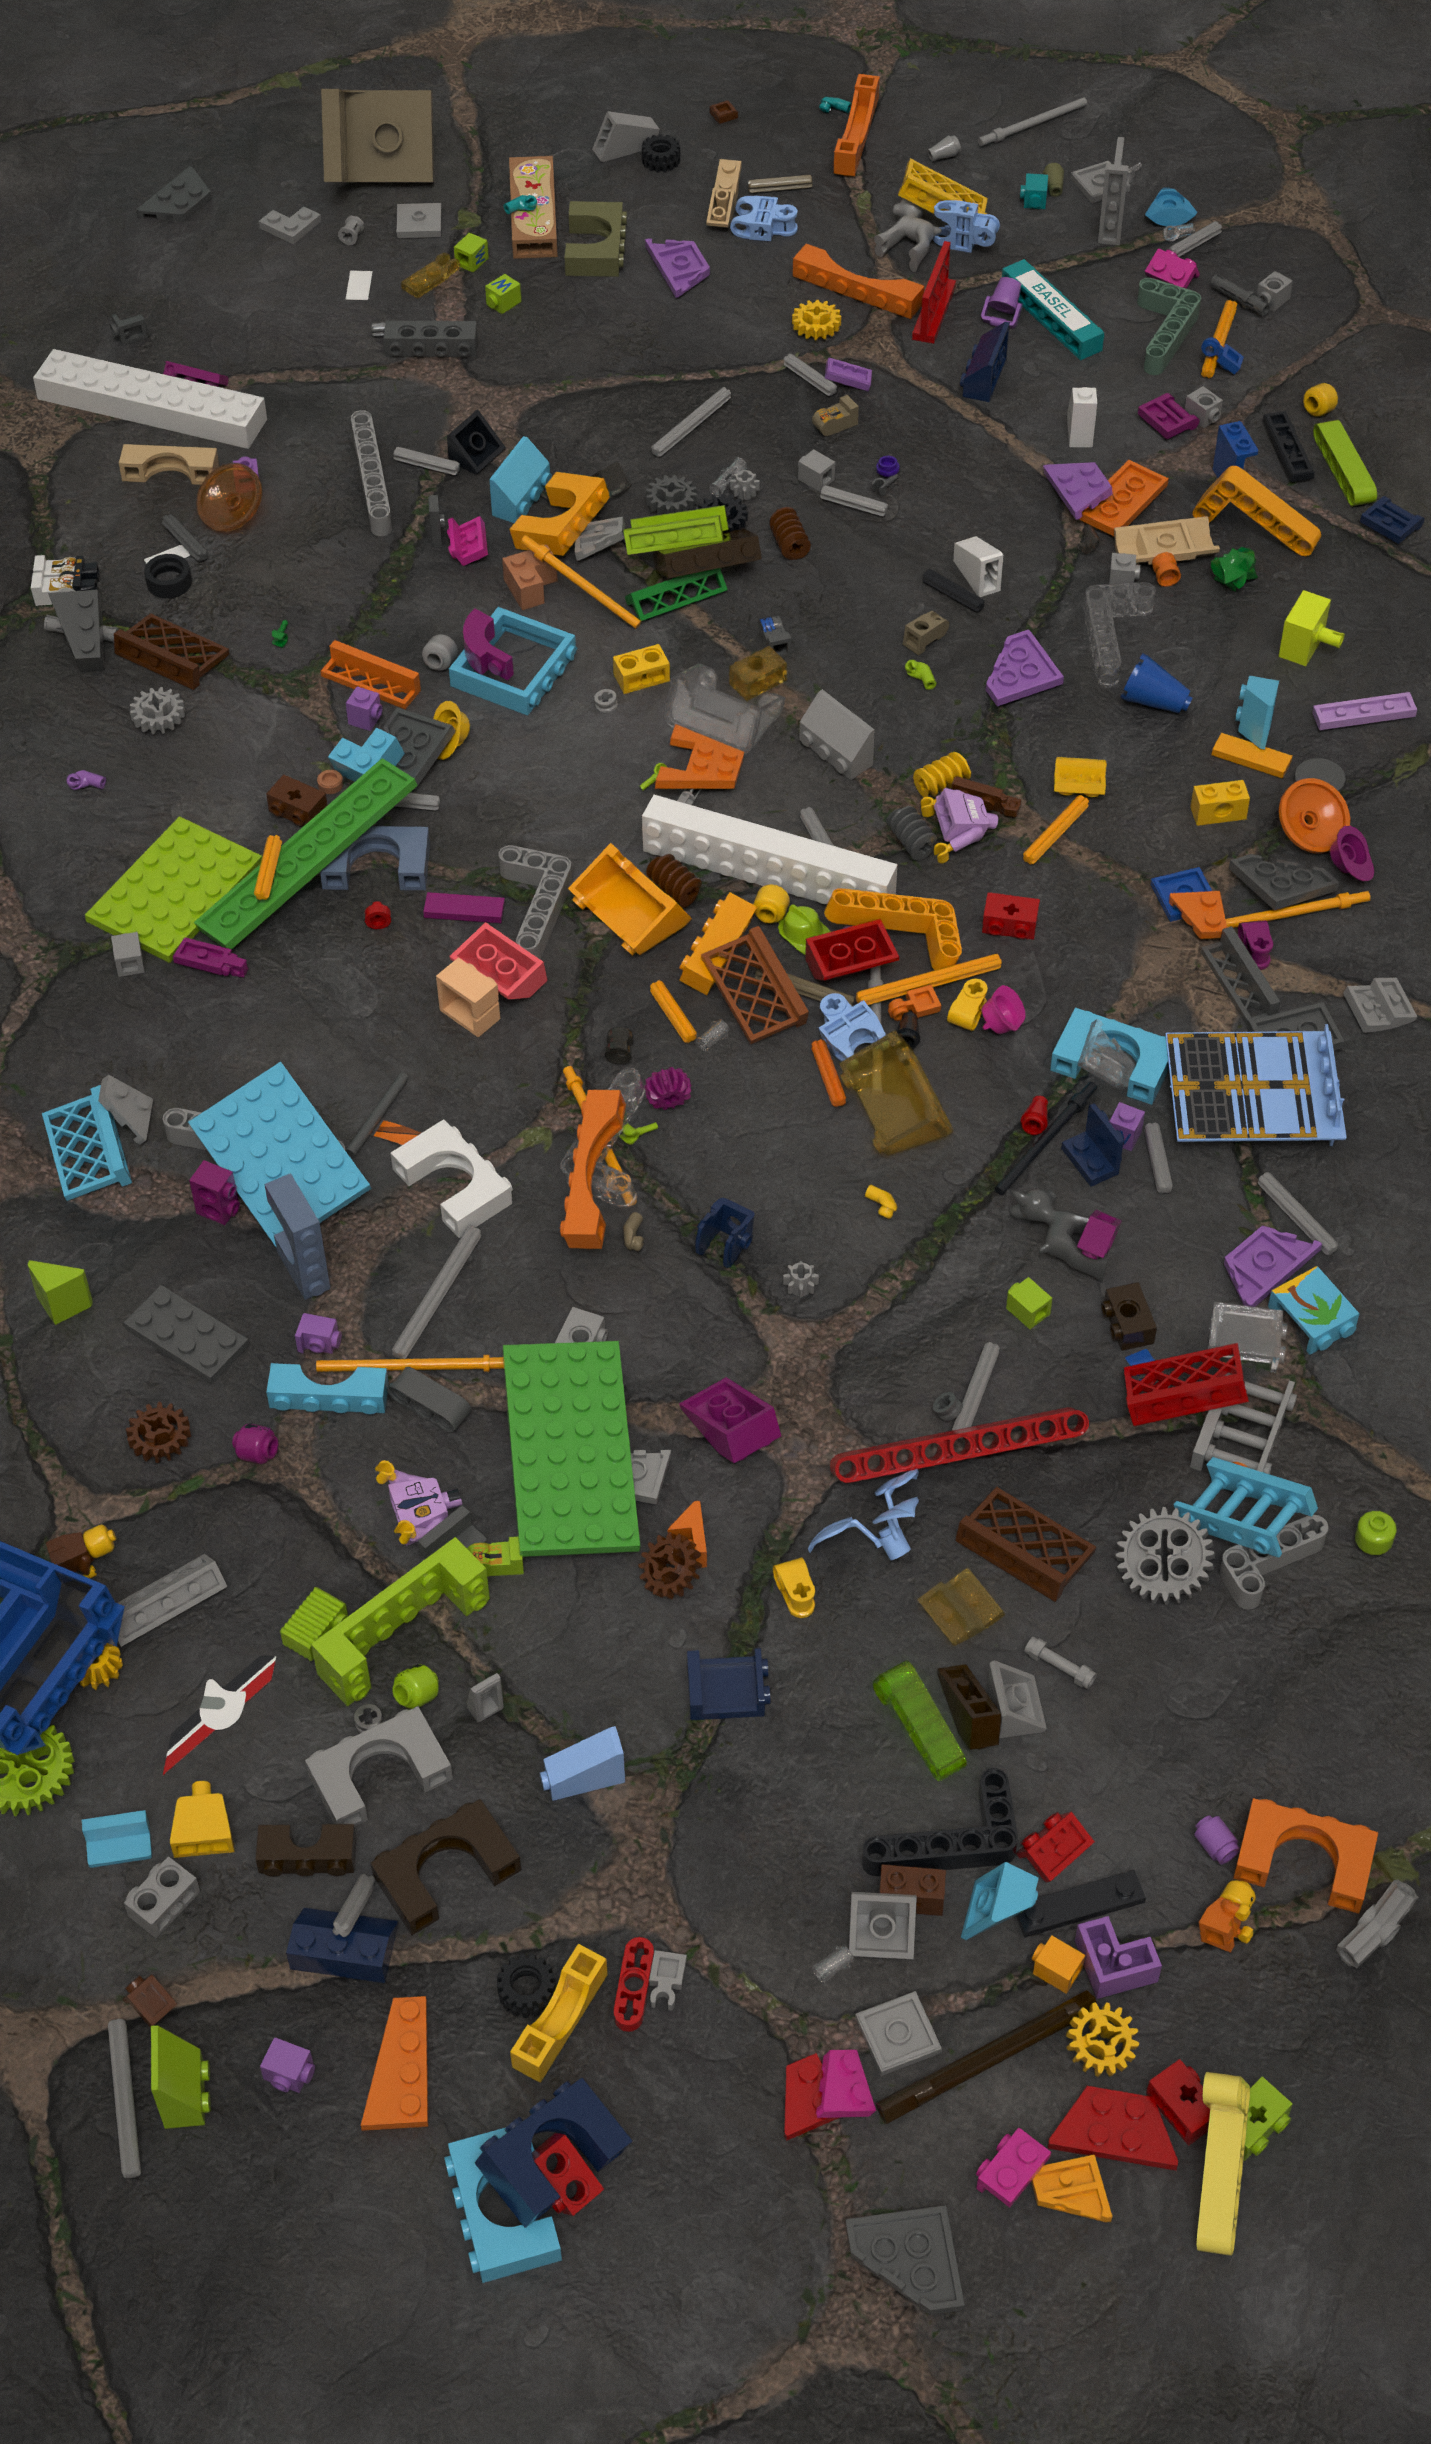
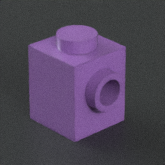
(363, 708)
(287, 2066)

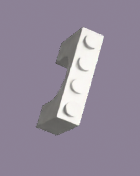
(442, 1148)

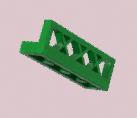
(670, 585)

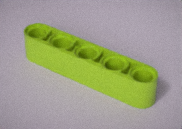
(1345, 463)

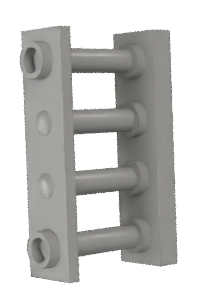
(1215, 1428)

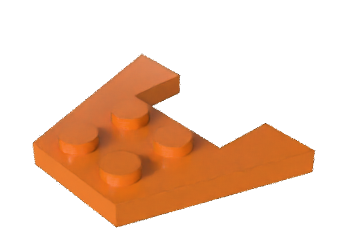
(709, 767)

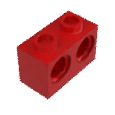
(569, 2168)

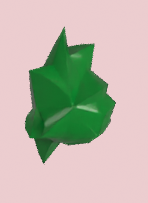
(1235, 567)

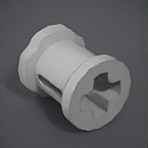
(352, 231)

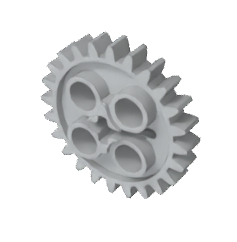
(1192, 1554)

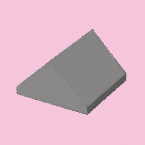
(1017, 1700)
(882, 1925)

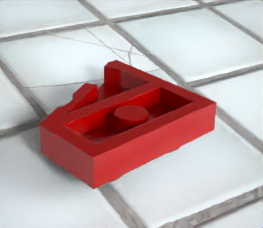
(803, 2097)

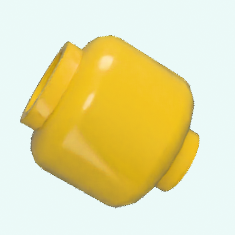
(1320, 399)
(771, 903)

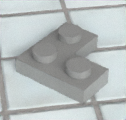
(290, 228)

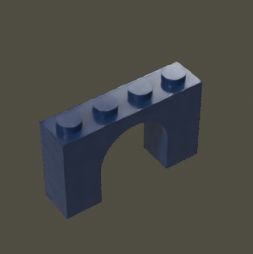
(510, 2162)

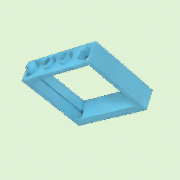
(522, 701)

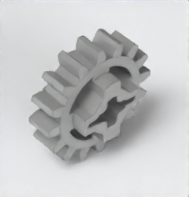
(157, 710)

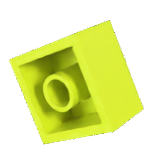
(1307, 628)

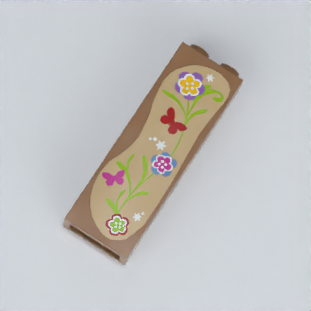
(535, 229)

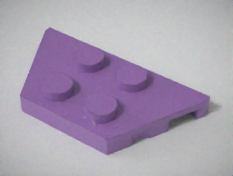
(679, 264)
(1078, 485)
(1266, 1262)

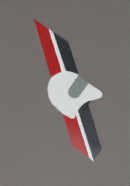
(219, 1708)

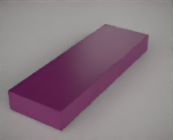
(464, 907)

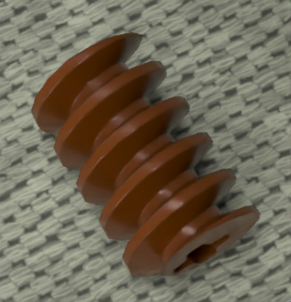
(789, 533)
(674, 879)

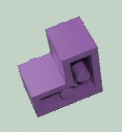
(1114, 1966)

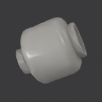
(439, 652)

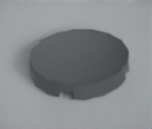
(1323, 770)

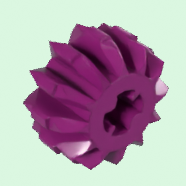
(668, 1088)

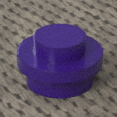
(887, 466)

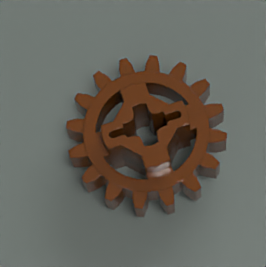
(158, 1432)
(667, 1580)

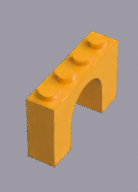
(578, 492)

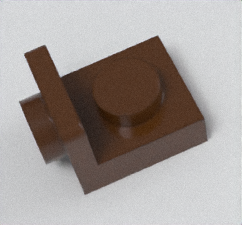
(149, 1999)

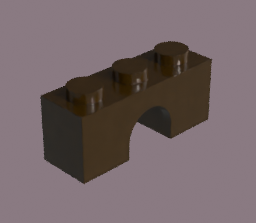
(331, 1854)

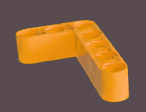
(1262, 506)
(902, 913)

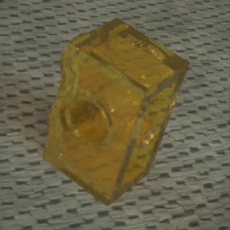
(758, 673)

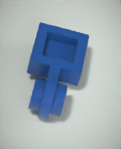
(1227, 357)

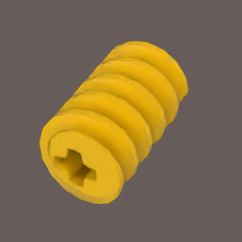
(941, 773)

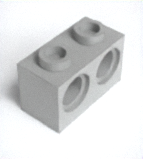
(168, 1900)

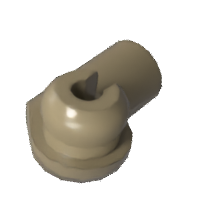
(629, 1230)

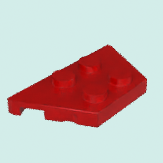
(1116, 2128)

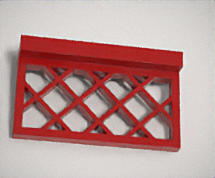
(935, 299)
(1187, 1395)

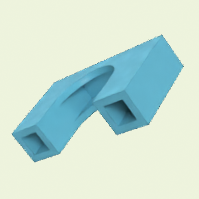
(1145, 1048)
(497, 2248)

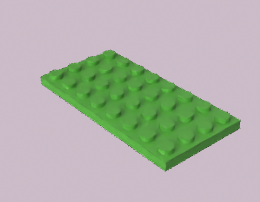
(570, 1449)

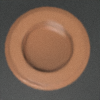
(330, 781)

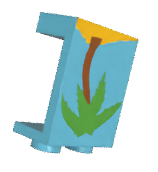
(1316, 1308)

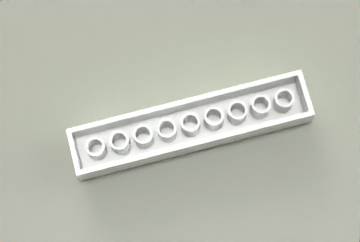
(150, 398)
(759, 852)

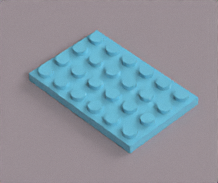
(273, 1132)

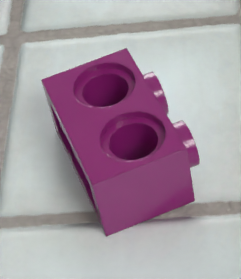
(214, 1192)
(1099, 1234)

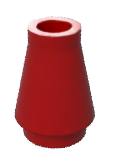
(1035, 1117)

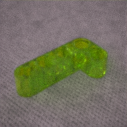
(921, 1719)

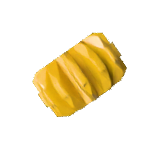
(103, 1667)

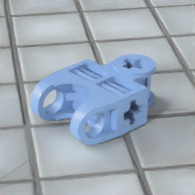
(760, 218)
(965, 225)
(848, 1025)

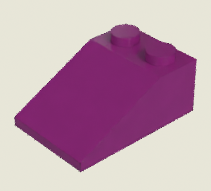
(732, 1419)

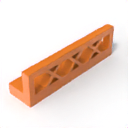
(375, 670)

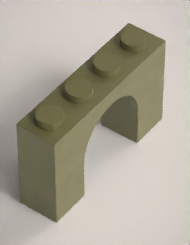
(601, 257)

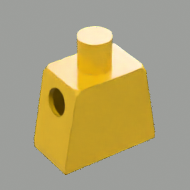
(201, 1824)

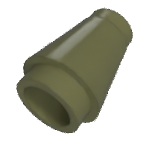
(1055, 178)

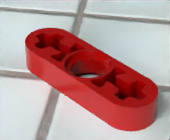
(624, 1994)

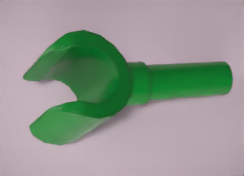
(280, 637)

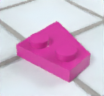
(844, 2086)

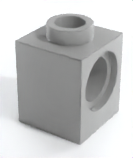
(1275, 290)
(1204, 406)
(127, 954)

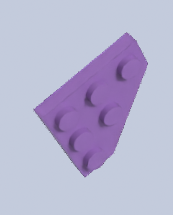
(1021, 670)

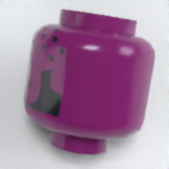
(255, 1443)

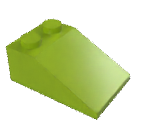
(178, 2080)

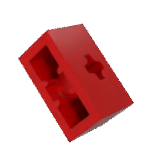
(1010, 916)
(1168, 2088)

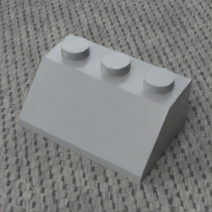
(837, 735)

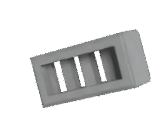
(485, 1698)

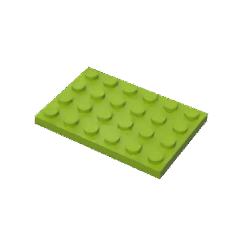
(172, 887)

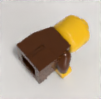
(78, 1550)

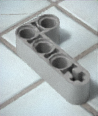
(1305, 1537)

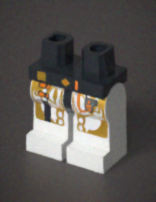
(62, 576)

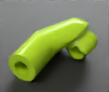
(922, 672)

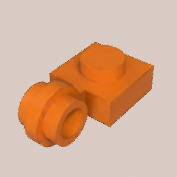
(921, 1001)

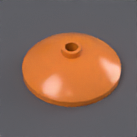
(1320, 806)

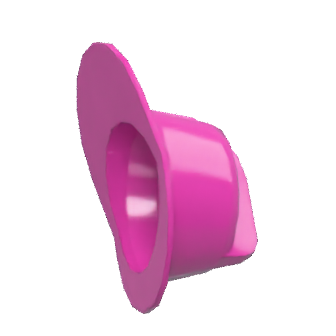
(1003, 1011)

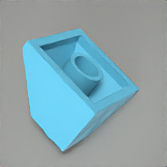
(999, 1897)

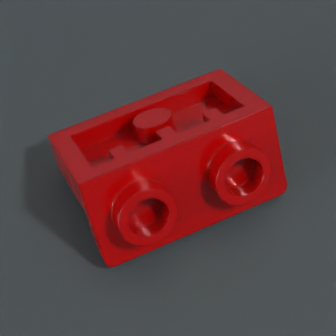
(1055, 1845)

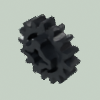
(735, 510)

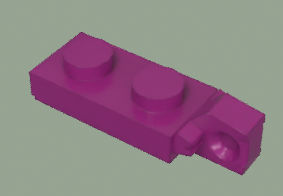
(193, 374)
(209, 958)

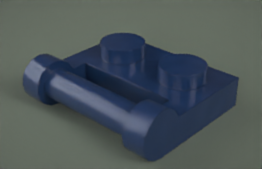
(1391, 520)

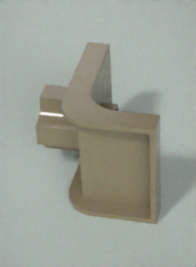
(377, 135)

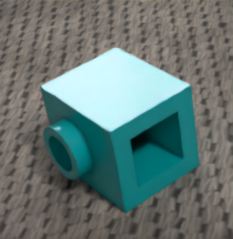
(1035, 191)

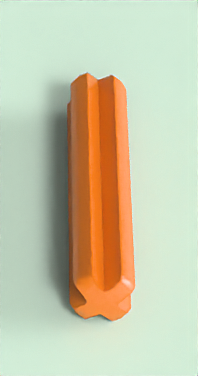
(828, 1073)

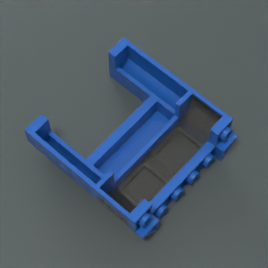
(48, 1640)

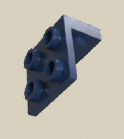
(1096, 1150)

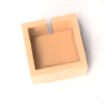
(468, 997)

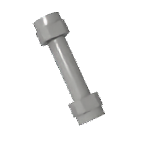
(1082, 1675)

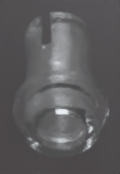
(717, 1031)
(833, 1963)

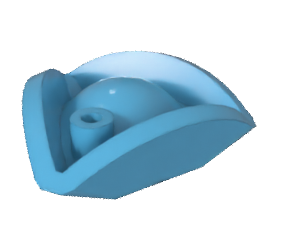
(1170, 208)

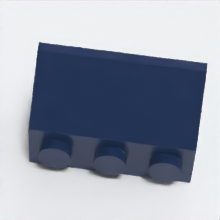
(986, 364)
(360, 1955)

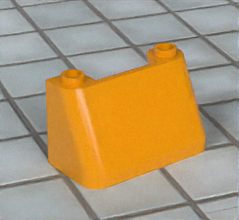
(628, 902)

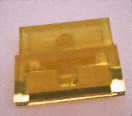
(961, 1607)

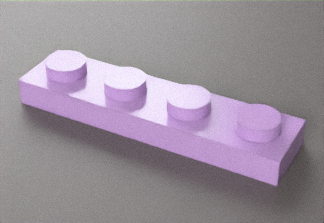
(1364, 711)

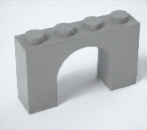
(403, 1736)

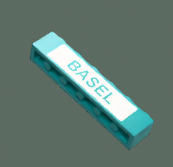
(1055, 311)

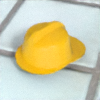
(450, 713)

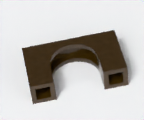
(736, 548)
(468, 1830)

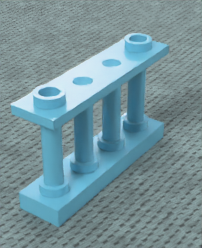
(1254, 1484)

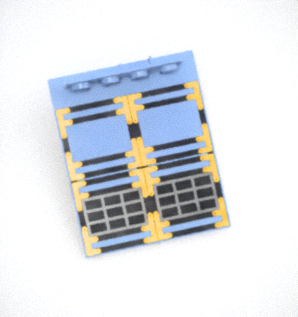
(1255, 1086)

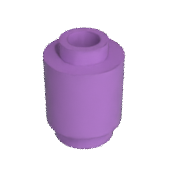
(1217, 1839)

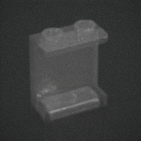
(1253, 1328)

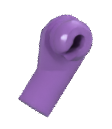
(84, 779)

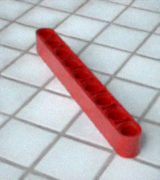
(973, 1444)

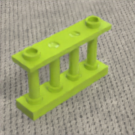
(676, 530)

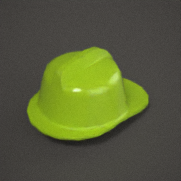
(800, 924)

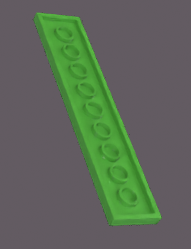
(308, 852)

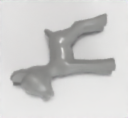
(909, 226)

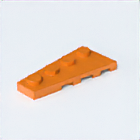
(401, 2073)

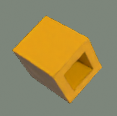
(1058, 1963)

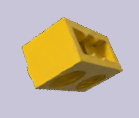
(641, 668)

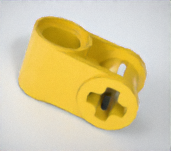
(968, 1006)
(796, 1587)

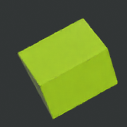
(60, 1289)

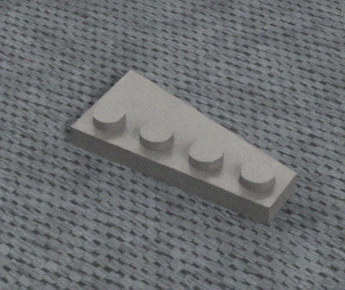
(649, 1474)

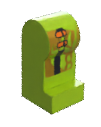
(499, 1557)

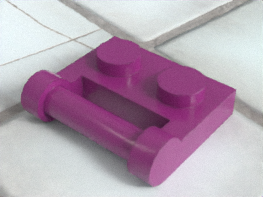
(1167, 416)

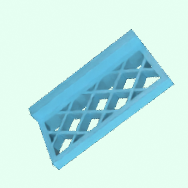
(110, 1143)

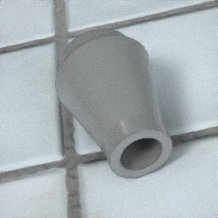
(945, 148)

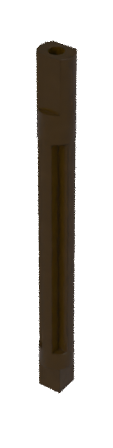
(982, 2059)

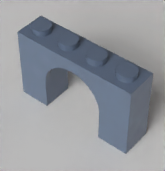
(407, 844)
(301, 1241)

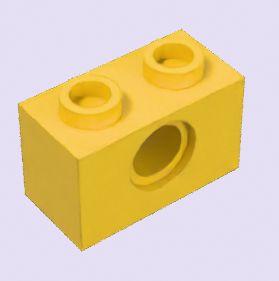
(1220, 802)

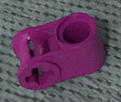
(1257, 940)

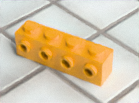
(729, 924)

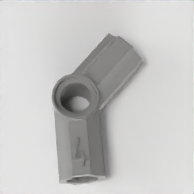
(1377, 1924)

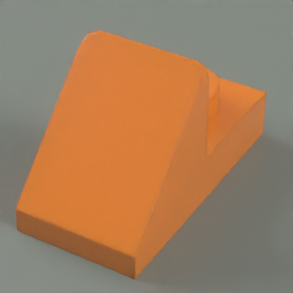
(691, 1526)

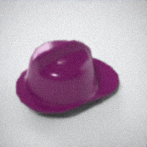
(1352, 854)

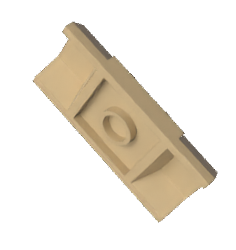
(1182, 538)

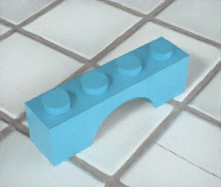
(361, 1392)

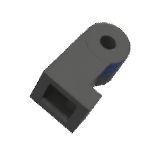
(774, 634)

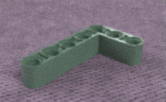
(1182, 312)

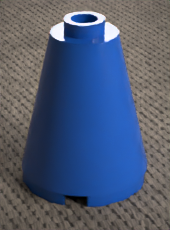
(1156, 687)

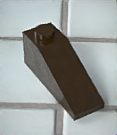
(971, 1707)

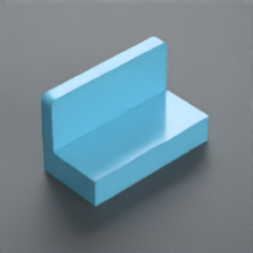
(117, 1838)

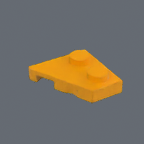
(1073, 2188)

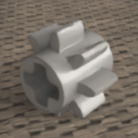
(744, 485)
(800, 1279)

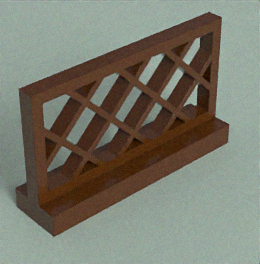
(164, 660)
(1012, 1555)

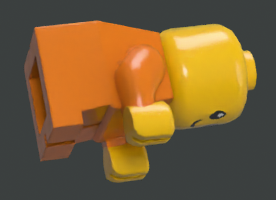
(1223, 1917)

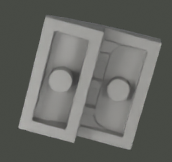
(1380, 1005)

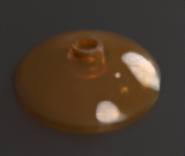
(223, 490)

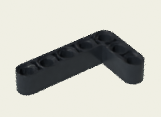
(954, 1840)

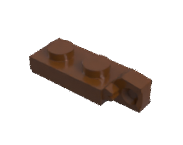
(993, 797)

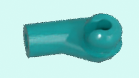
(837, 103)
(522, 202)

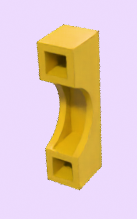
(547, 2035)

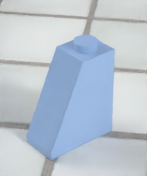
(585, 1766)

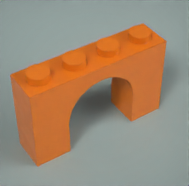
(1348, 1846)

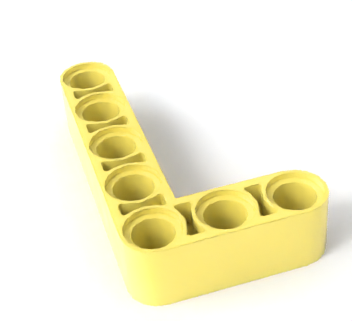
(1229, 2106)

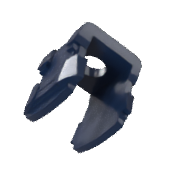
(720, 1220)

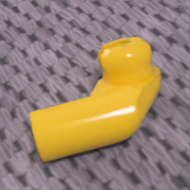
(884, 1198)

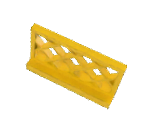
(929, 194)

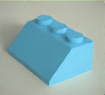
(519, 481)

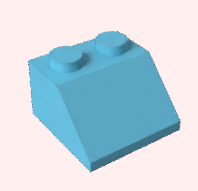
(1257, 709)

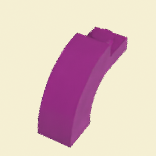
(480, 654)

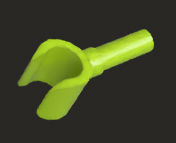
(652, 779)
(631, 1134)

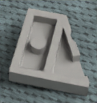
(599, 536)
(127, 1106)

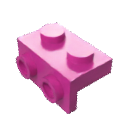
(1171, 269)
(467, 540)
(1013, 2167)

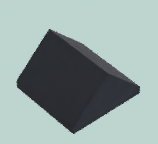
(473, 443)

